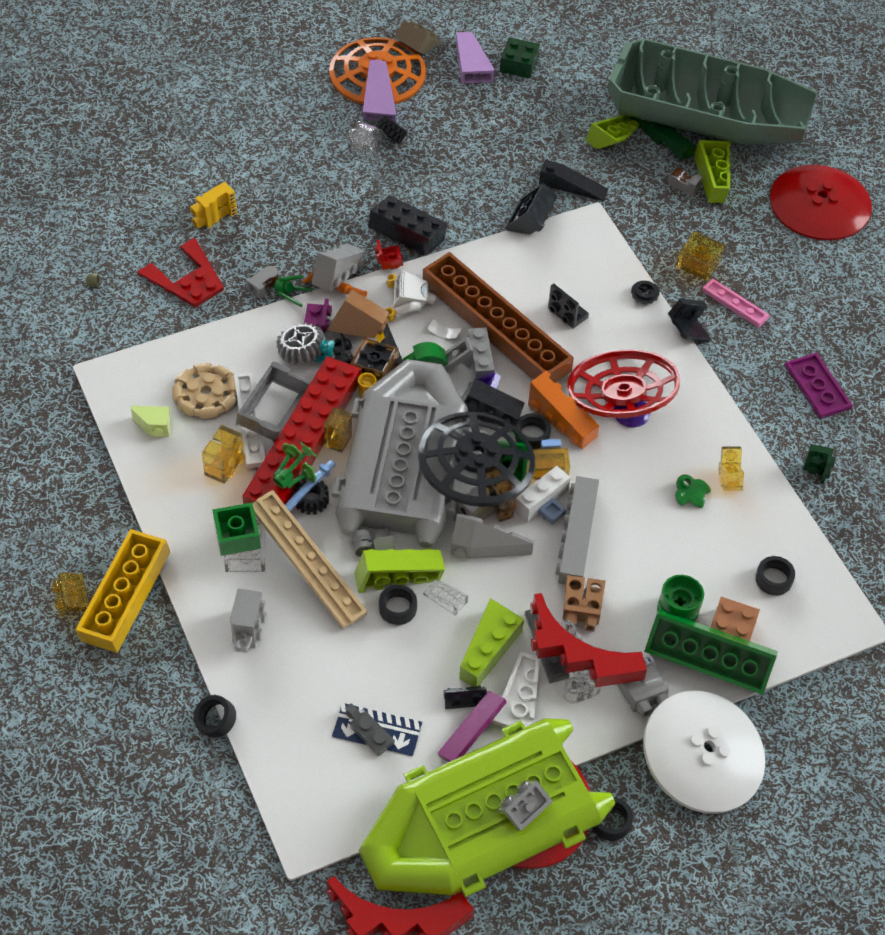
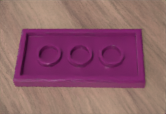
(818, 385)

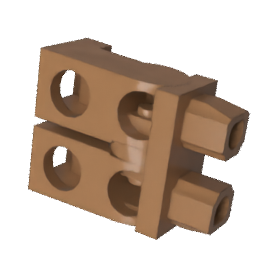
(583, 609)

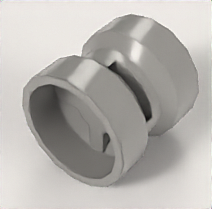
(361, 540)

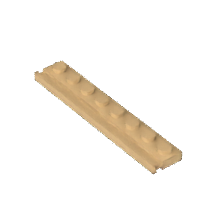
(308, 560)

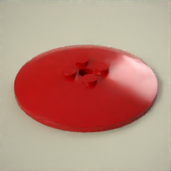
(799, 203)

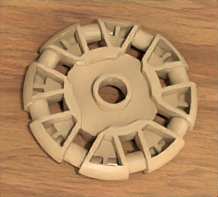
(205, 381)

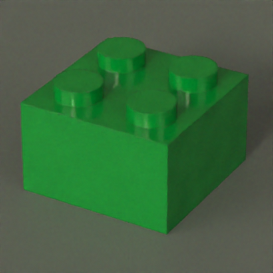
(236, 529)

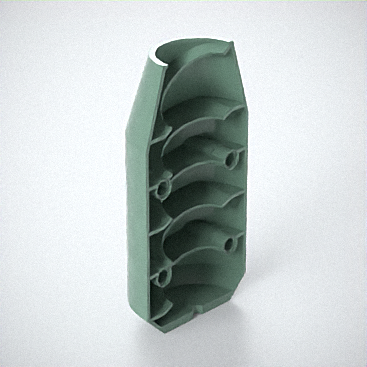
(709, 95)

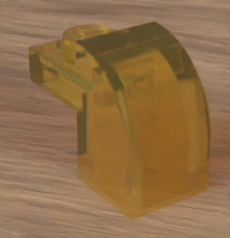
(730, 468)

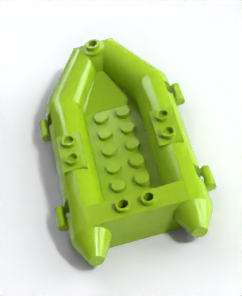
(448, 824)

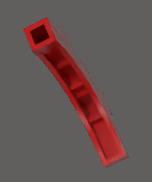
(603, 665)
(370, 919)

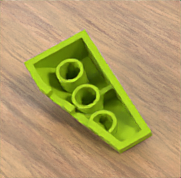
(611, 131)

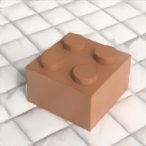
(735, 618)

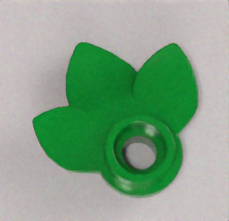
(693, 492)

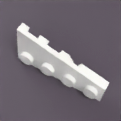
(520, 693)

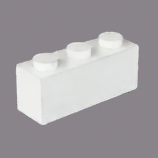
(551, 485)

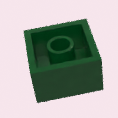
(519, 57)

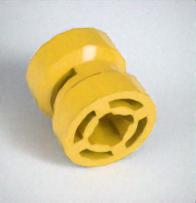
(365, 381)

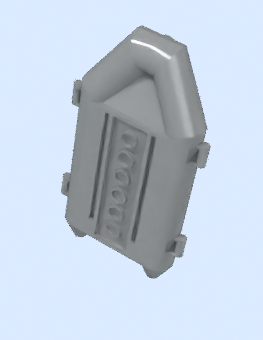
(383, 466)

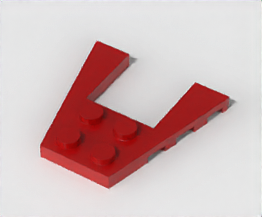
(194, 287)

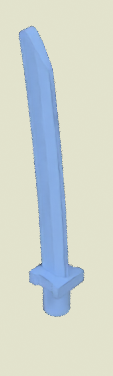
(324, 470)

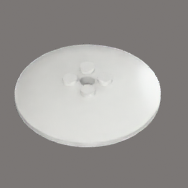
(689, 773)

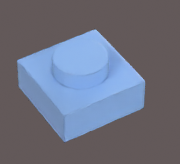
(550, 444)

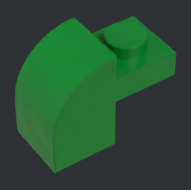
(428, 352)

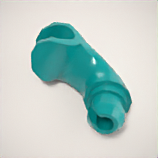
(327, 349)

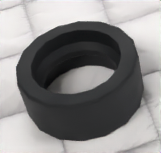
(534, 419)
(778, 563)
(398, 591)
(227, 721)
(617, 834)

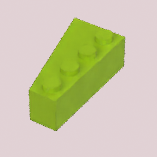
(714, 165)
(492, 639)

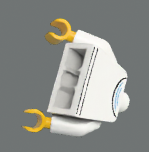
(409, 294)

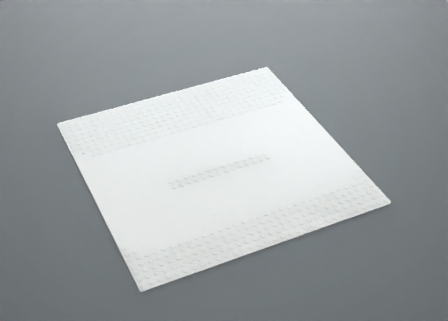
(288, 691)

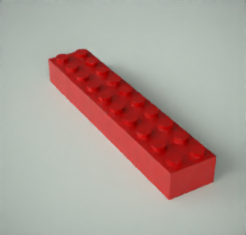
(330, 388)

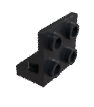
(566, 307)
(685, 318)

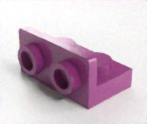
(318, 315)

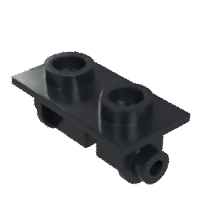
(343, 349)
(463, 698)

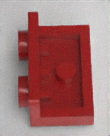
(388, 257)

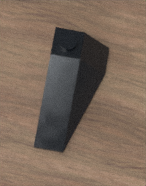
(568, 180)

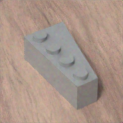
(337, 265)

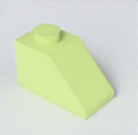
(152, 419)

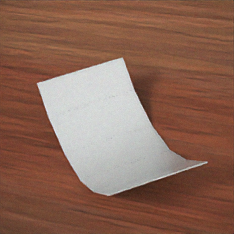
(443, 332)

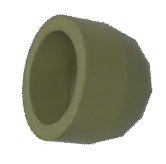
(93, 280)

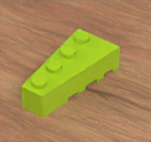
(397, 567)

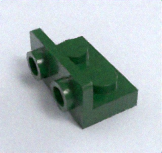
(819, 460)

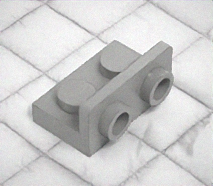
(525, 804)

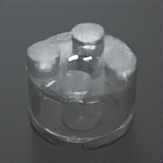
(364, 140)

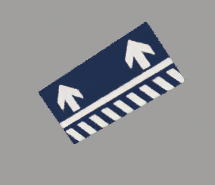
(401, 729)

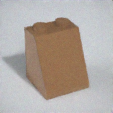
(359, 317)

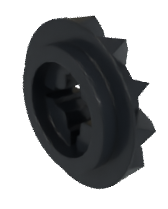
(642, 287)

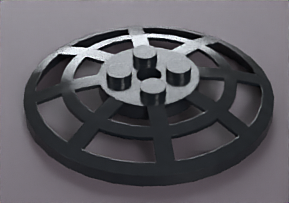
(476, 463)

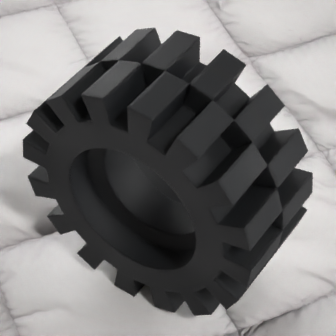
(391, 129)
(315, 504)

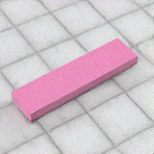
(735, 303)

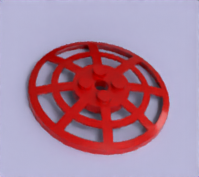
(624, 388)

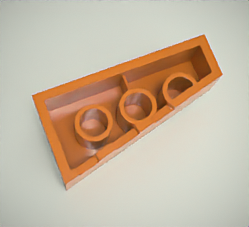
(561, 411)

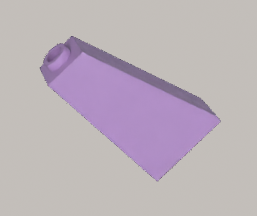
(472, 60)
(378, 93)

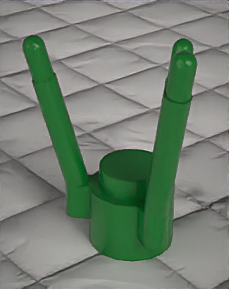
(284, 286)

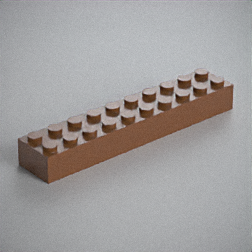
(506, 325)

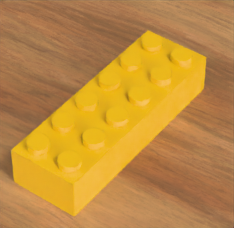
(123, 591)

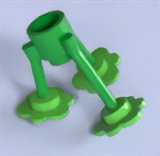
(284, 477)

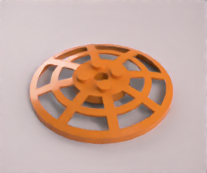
(363, 66)

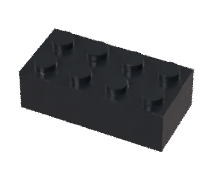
(407, 225)

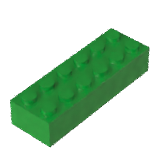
(711, 651)

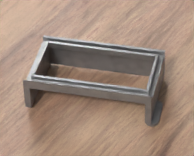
(280, 375)

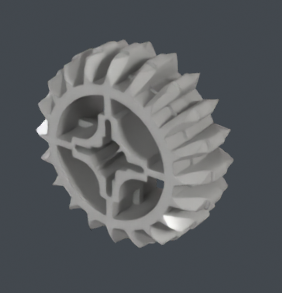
(300, 343)

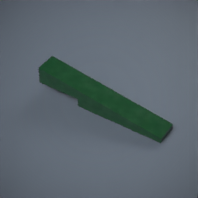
(672, 139)

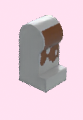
(684, 181)
(262, 281)

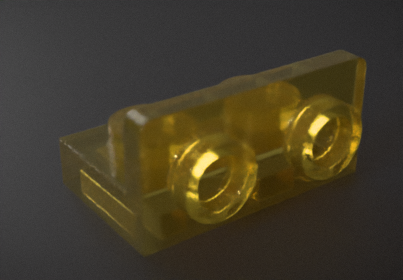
(70, 593)

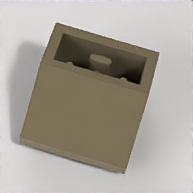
(417, 37)

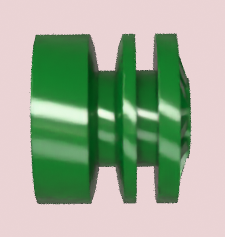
(682, 597)

